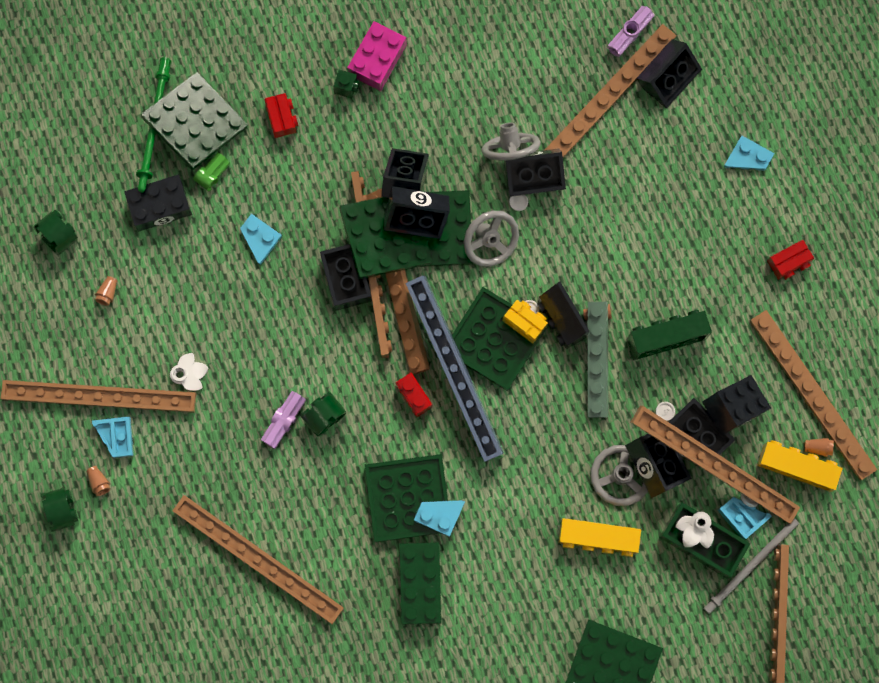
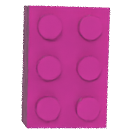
(377, 55)

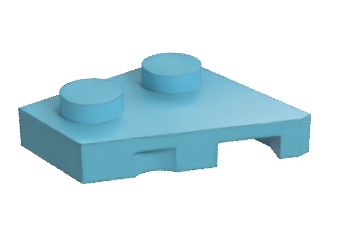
(259, 237)
(116, 435)
(742, 517)

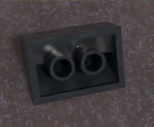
(669, 72)
(562, 316)

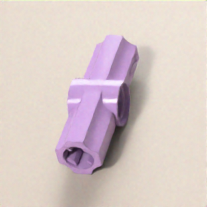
(636, 23)
(283, 419)

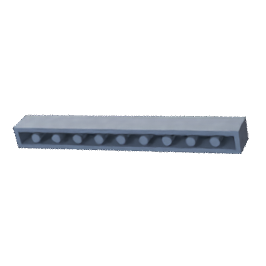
(454, 368)

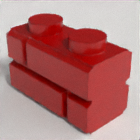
(280, 115)
(790, 260)
(413, 395)

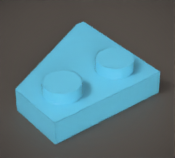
(749, 156)
(439, 515)

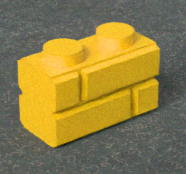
(525, 320)

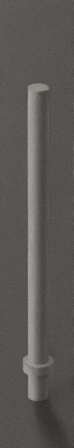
(716, 601)

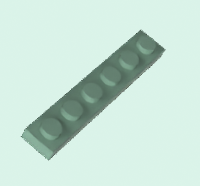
(598, 359)

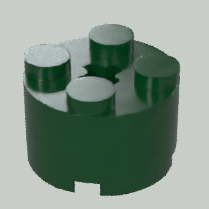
(55, 232)
(323, 414)
(58, 509)

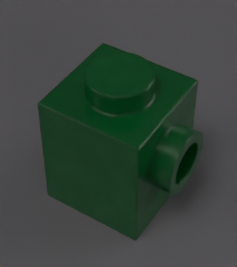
(346, 84)

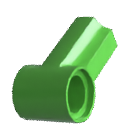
(210, 174)

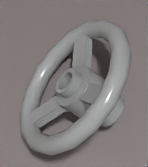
(510, 141)
(490, 237)
(615, 477)

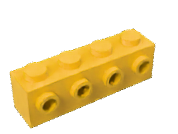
(800, 466)
(599, 536)

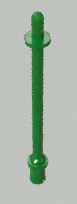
(162, 77)

